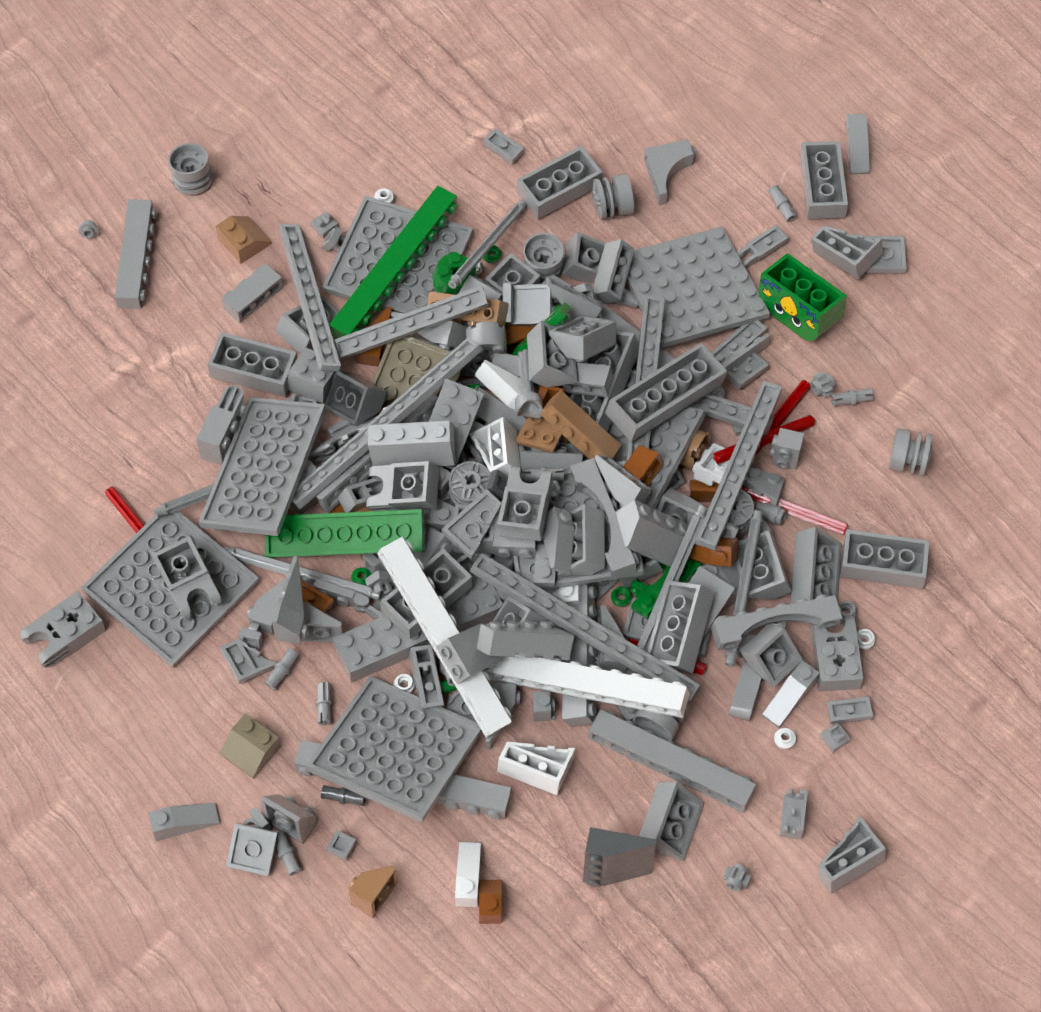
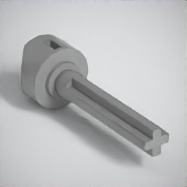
(528, 403)

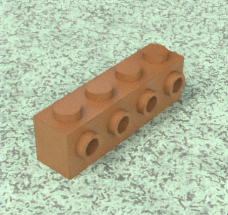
(494, 312)
(579, 427)

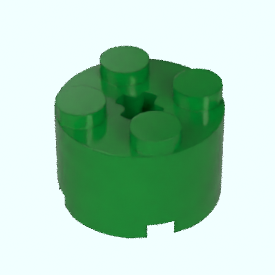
(445, 269)

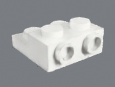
(707, 469)

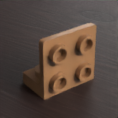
(540, 435)

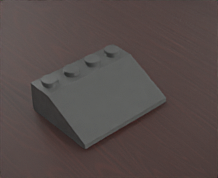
(616, 857)

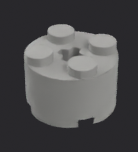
(491, 339)

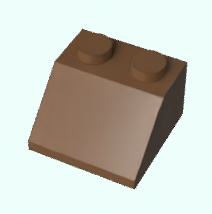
(241, 237)
(372, 889)

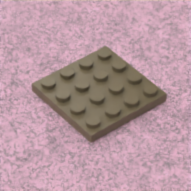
(404, 364)

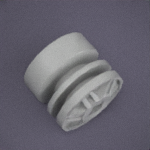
(190, 168)
(608, 197)
(544, 255)
(910, 451)
(467, 482)
(742, 513)
(661, 724)

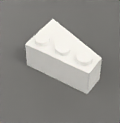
(498, 445)
(536, 765)

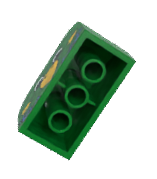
(801, 298)

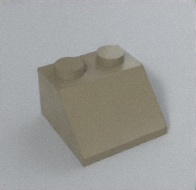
(250, 746)

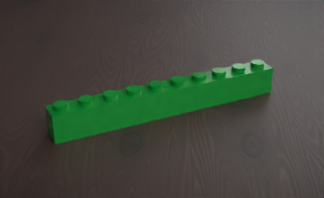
(395, 263)

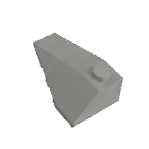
(446, 334)
(332, 445)
(683, 507)
(289, 612)

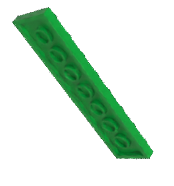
(346, 533)

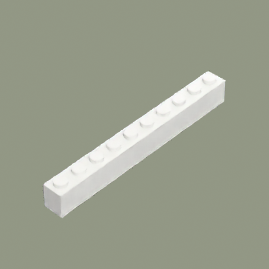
(438, 626)
(593, 684)

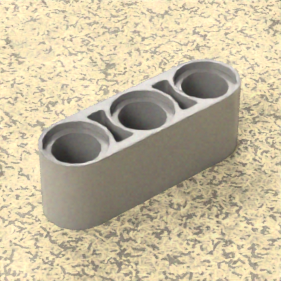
(745, 693)

